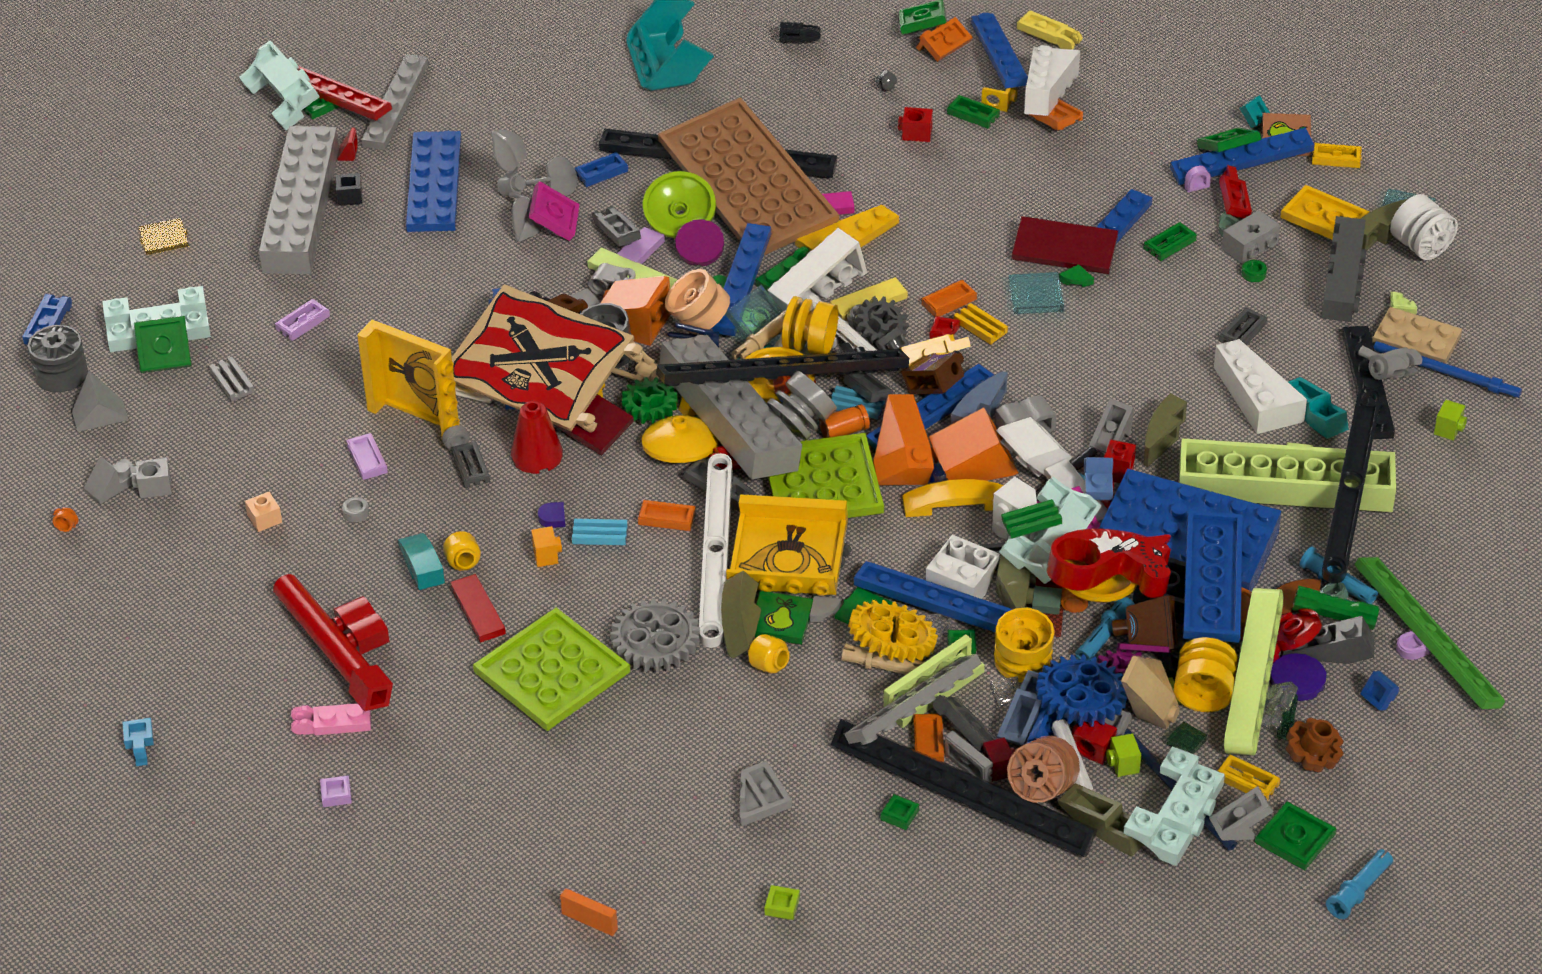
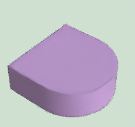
(1197, 179)
(1411, 647)

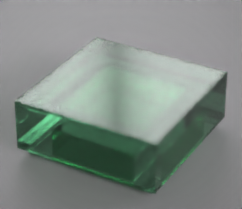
(1187, 738)

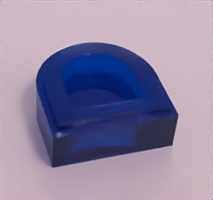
(937, 474)

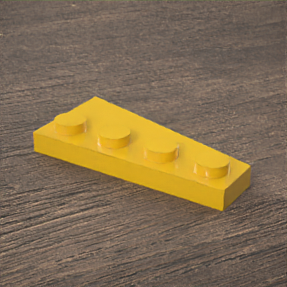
(862, 227)

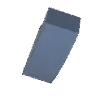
(985, 395)
(1021, 712)

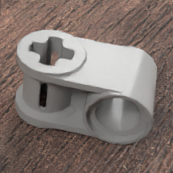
(606, 275)

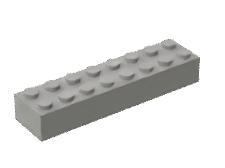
(299, 200)
(735, 413)

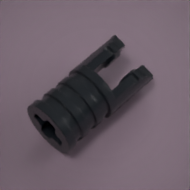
(799, 32)

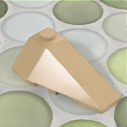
(1150, 692)

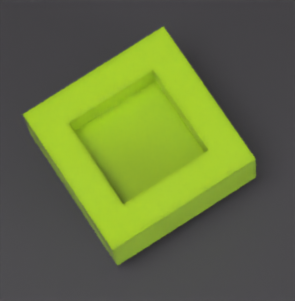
(782, 902)

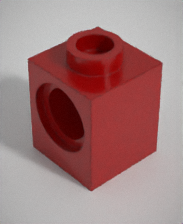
(916, 124)
(1123, 458)
(1094, 741)

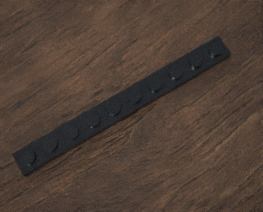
(649, 145)
(773, 367)
(970, 790)

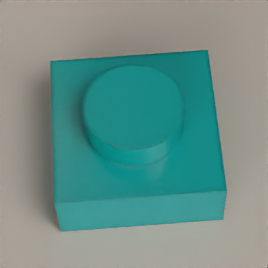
(1254, 110)

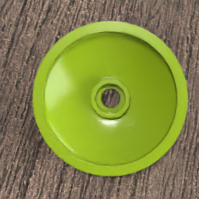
(676, 193)

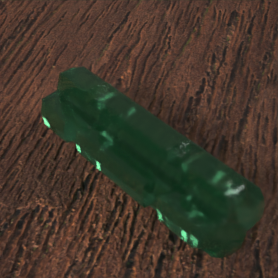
(1288, 720)

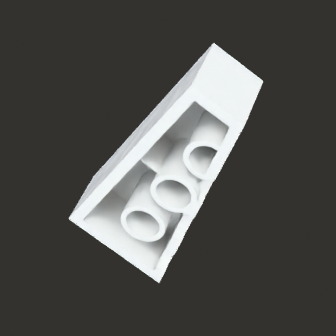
(1048, 77)

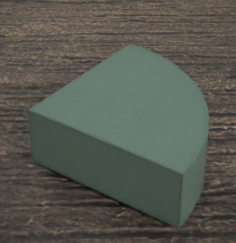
(1226, 221)

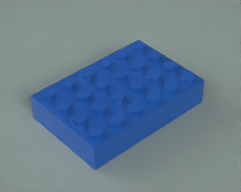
(1161, 507)

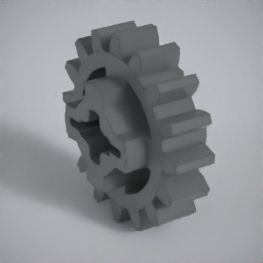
(880, 321)

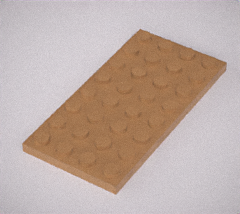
(749, 174)

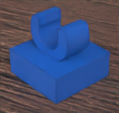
(1380, 690)

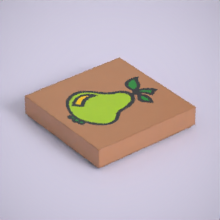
(1281, 123)

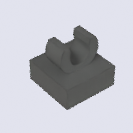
(892, 340)

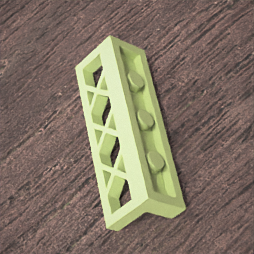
(928, 669)

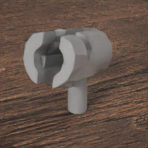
(1391, 363)

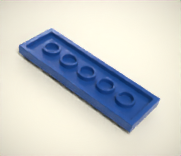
(434, 181)
(1213, 576)

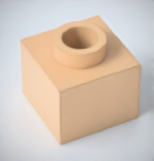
(263, 511)

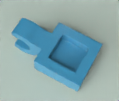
(137, 736)

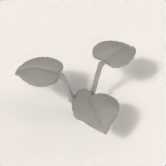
(508, 152)

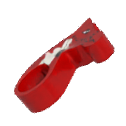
(1108, 554)

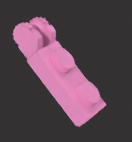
(330, 719)

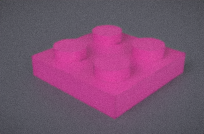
(554, 211)

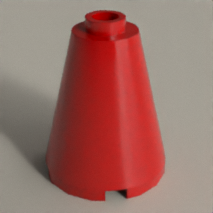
(535, 440)

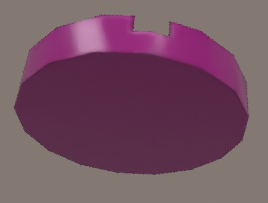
(699, 242)

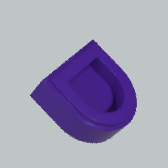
(552, 515)

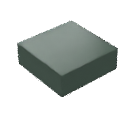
(1047, 599)

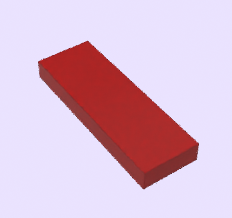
(478, 608)

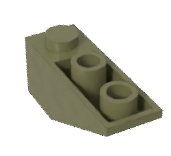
(1014, 585)

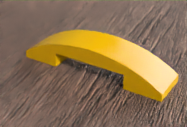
(949, 493)

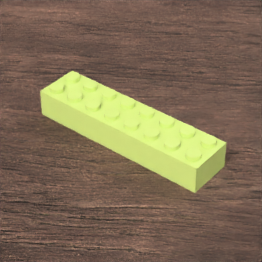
(1283, 473)

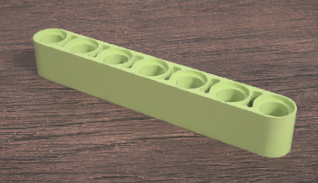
(1253, 672)

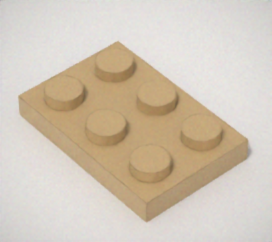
(1420, 333)

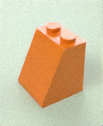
(644, 305)
(972, 449)

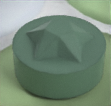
(1335, 589)

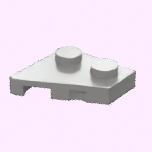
(761, 794)

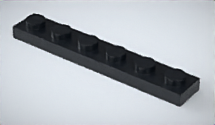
(1354, 339)

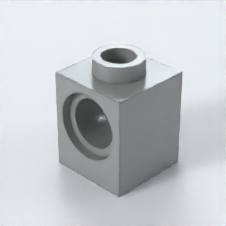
(152, 478)

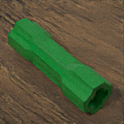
(1334, 606)

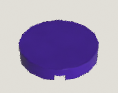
(1302, 671)

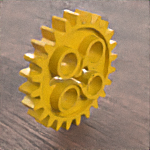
(911, 636)

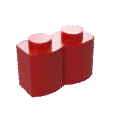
(361, 625)

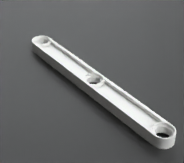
(715, 563)

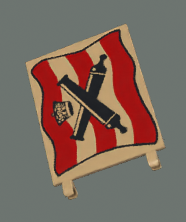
(542, 354)

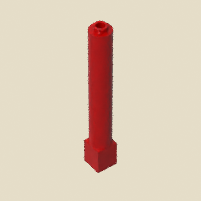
(367, 683)

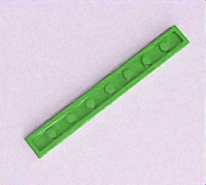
(1430, 633)

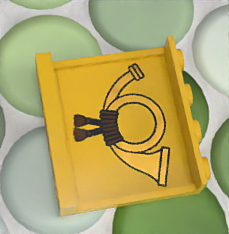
(407, 374)
(790, 543)

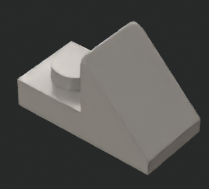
(1113, 425)
(108, 479)
(1237, 818)

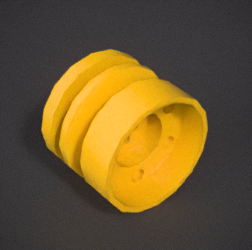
(807, 326)
(1023, 642)
(1205, 674)

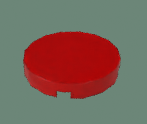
(1298, 629)

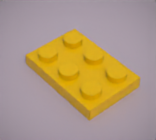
(1318, 211)

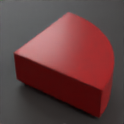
(944, 326)

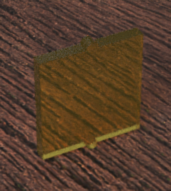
(163, 236)

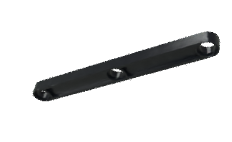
(1348, 498)

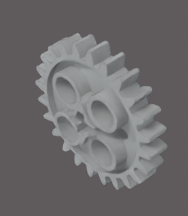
(655, 635)

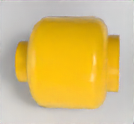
(461, 550)
(768, 654)

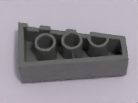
(1344, 270)

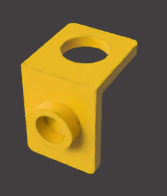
(1004, 97)

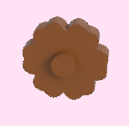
(1314, 744)

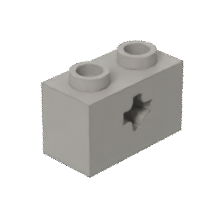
(1250, 236)

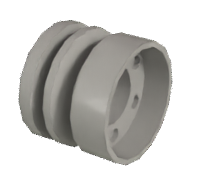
(803, 403)

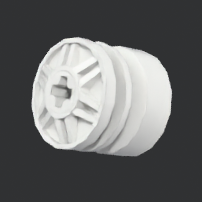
(1423, 227)

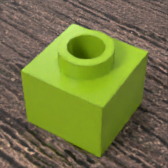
(1450, 420)
(1124, 755)

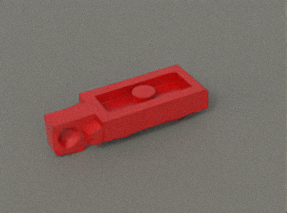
(1234, 194)

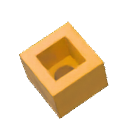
(545, 546)

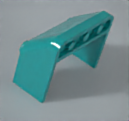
(653, 48)

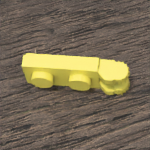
(1049, 30)

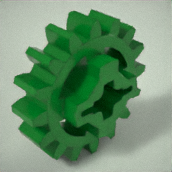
(649, 400)

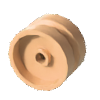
(697, 300)

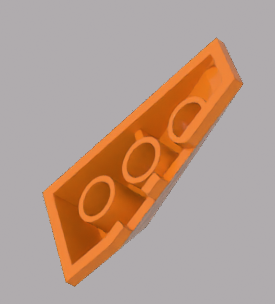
(902, 446)

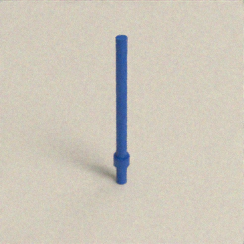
(1493, 384)

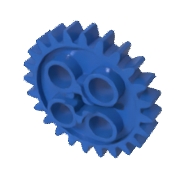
(1081, 690)

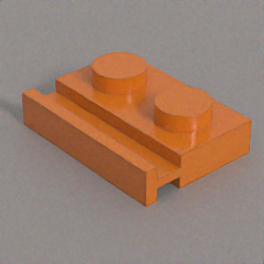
(1060, 116)

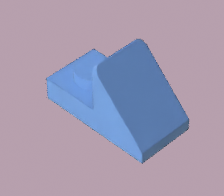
(1099, 478)

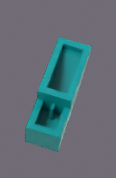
(1320, 412)
(422, 561)

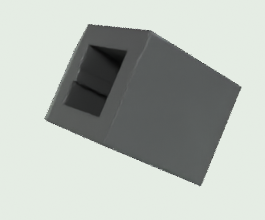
(1340, 642)

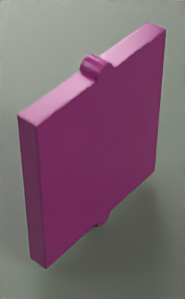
(1143, 647)

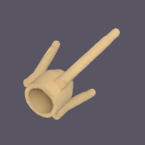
(644, 368)

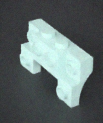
(282, 75)
(121, 319)
(1076, 513)
(1184, 810)

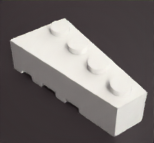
(822, 270)
(1257, 388)

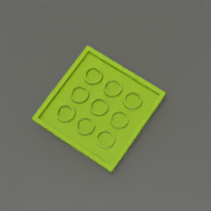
(834, 471)
(551, 668)

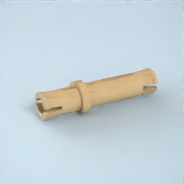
(761, 338)
(863, 657)

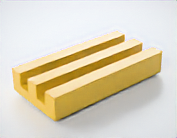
(1336, 155)
(983, 322)
(1245, 781)

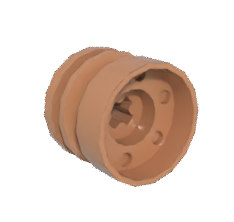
(1056, 761)

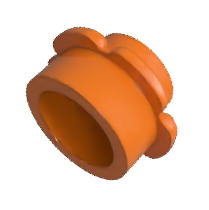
(65, 519)

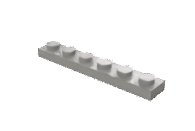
(399, 94)
(920, 695)

